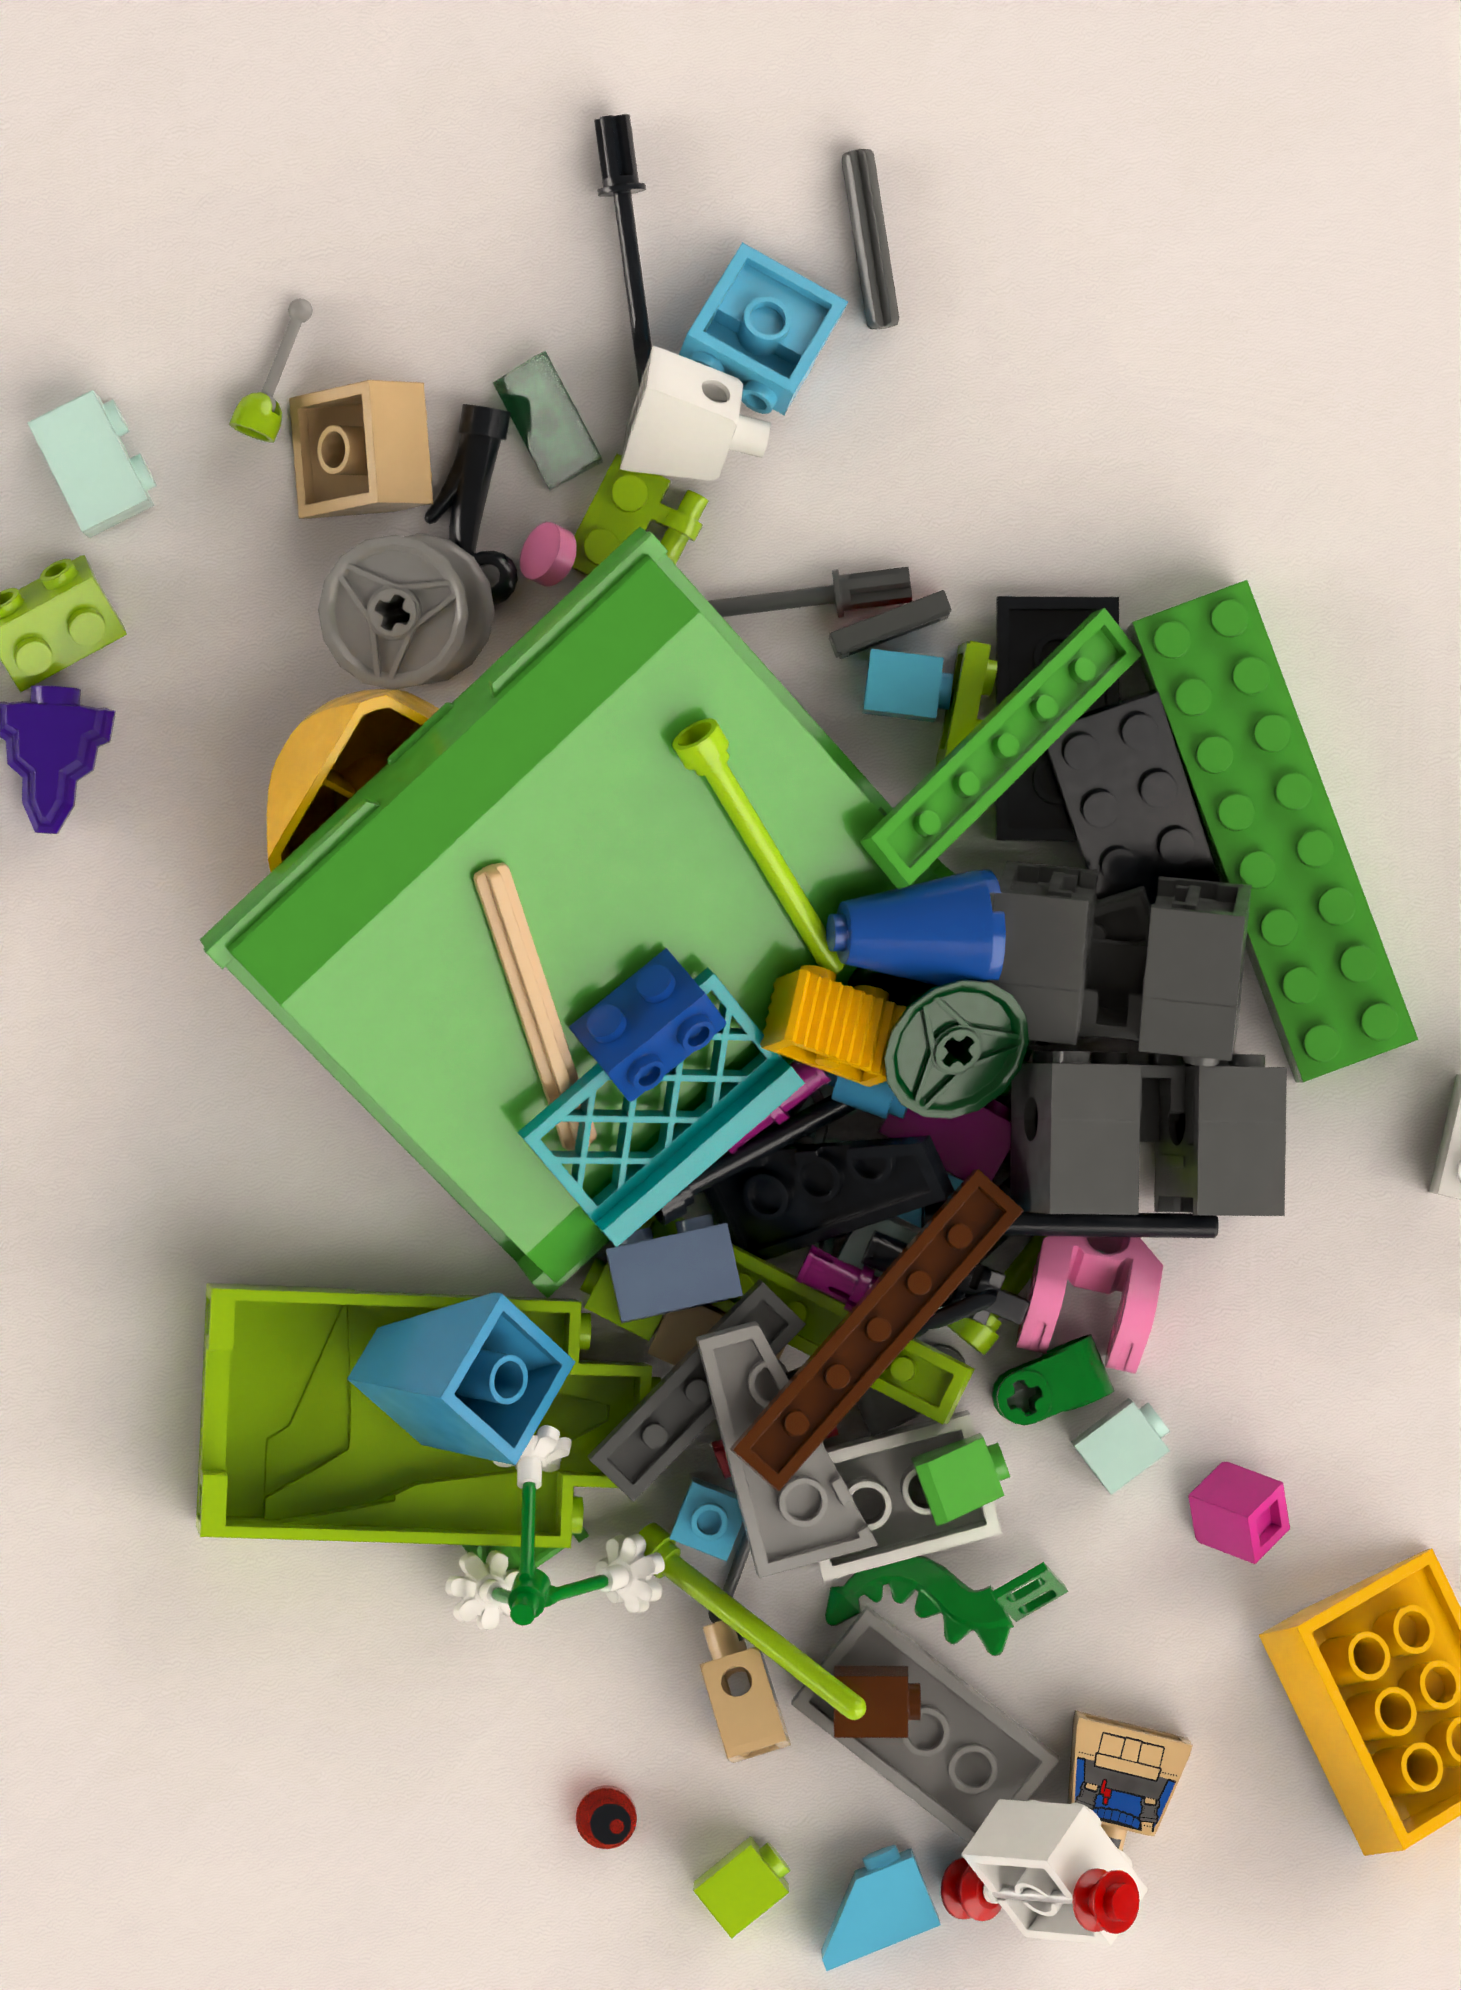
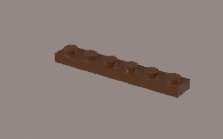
(876, 1330)

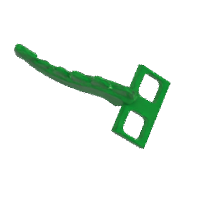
(942, 1592)

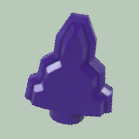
(52, 747)

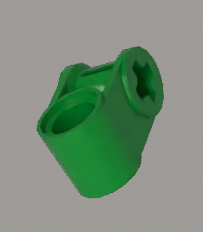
(1063, 1381)

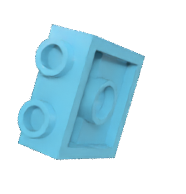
(763, 329)

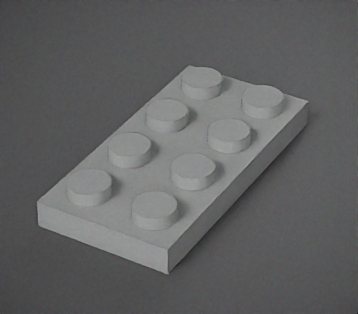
(960, 1750)

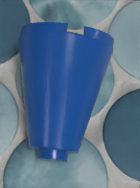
(925, 930)

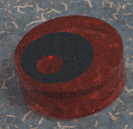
(606, 1817)

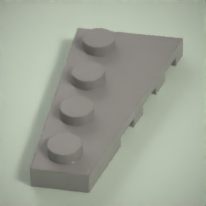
(814, 1511)

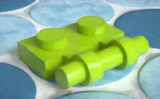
(630, 502)

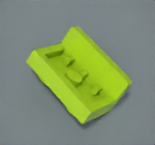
(55, 622)

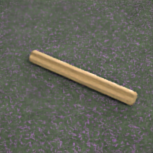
(529, 989)

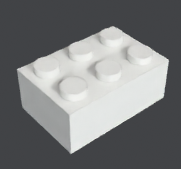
(892, 1500)

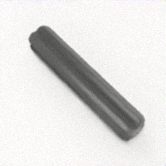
(870, 239)

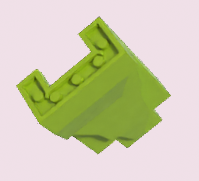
(312, 1458)

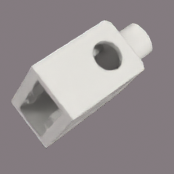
(688, 420)

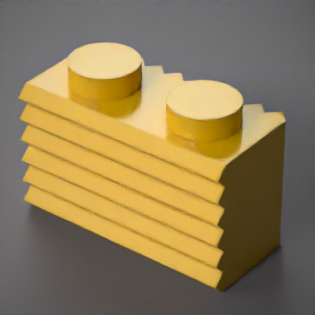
(831, 1024)

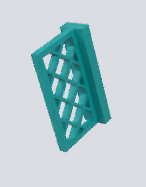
(681, 1151)

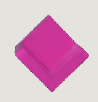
(1239, 1512)

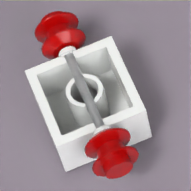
(1048, 1873)

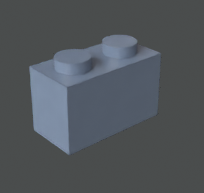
(673, 1270)

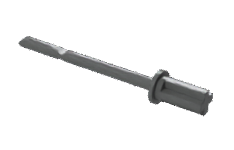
(847, 591)

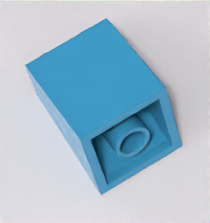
(465, 1377)

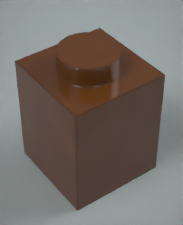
(887, 1698)

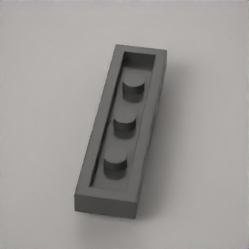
(681, 1402)

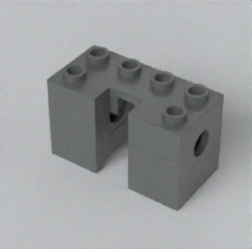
(1165, 994)
(1212, 1130)

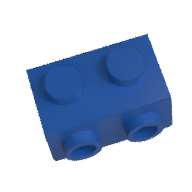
(648, 1025)

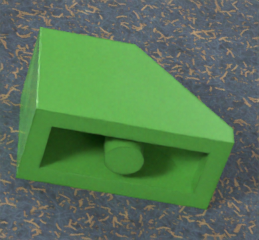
(961, 1477)

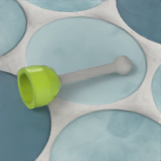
(259, 413)

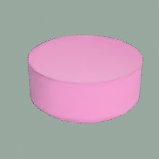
(548, 554)

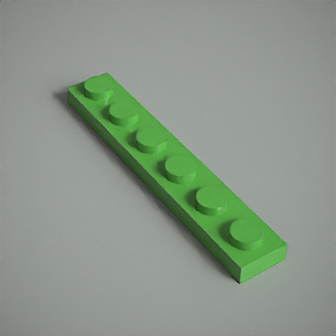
(1000, 749)

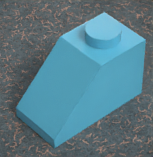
(880, 1908)

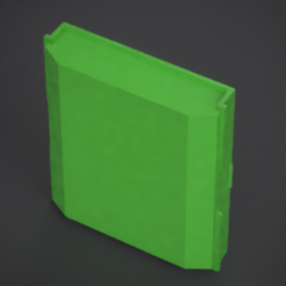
(616, 851)

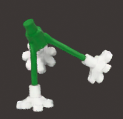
(526, 1592)

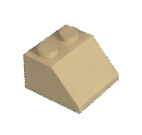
(361, 449)

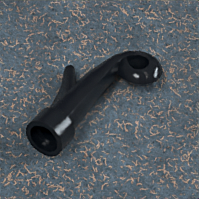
(468, 488)

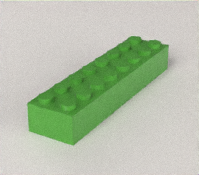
(1273, 831)

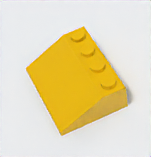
(1381, 1698)

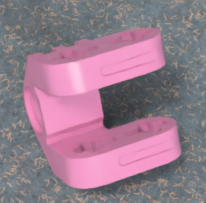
(1123, 1267)

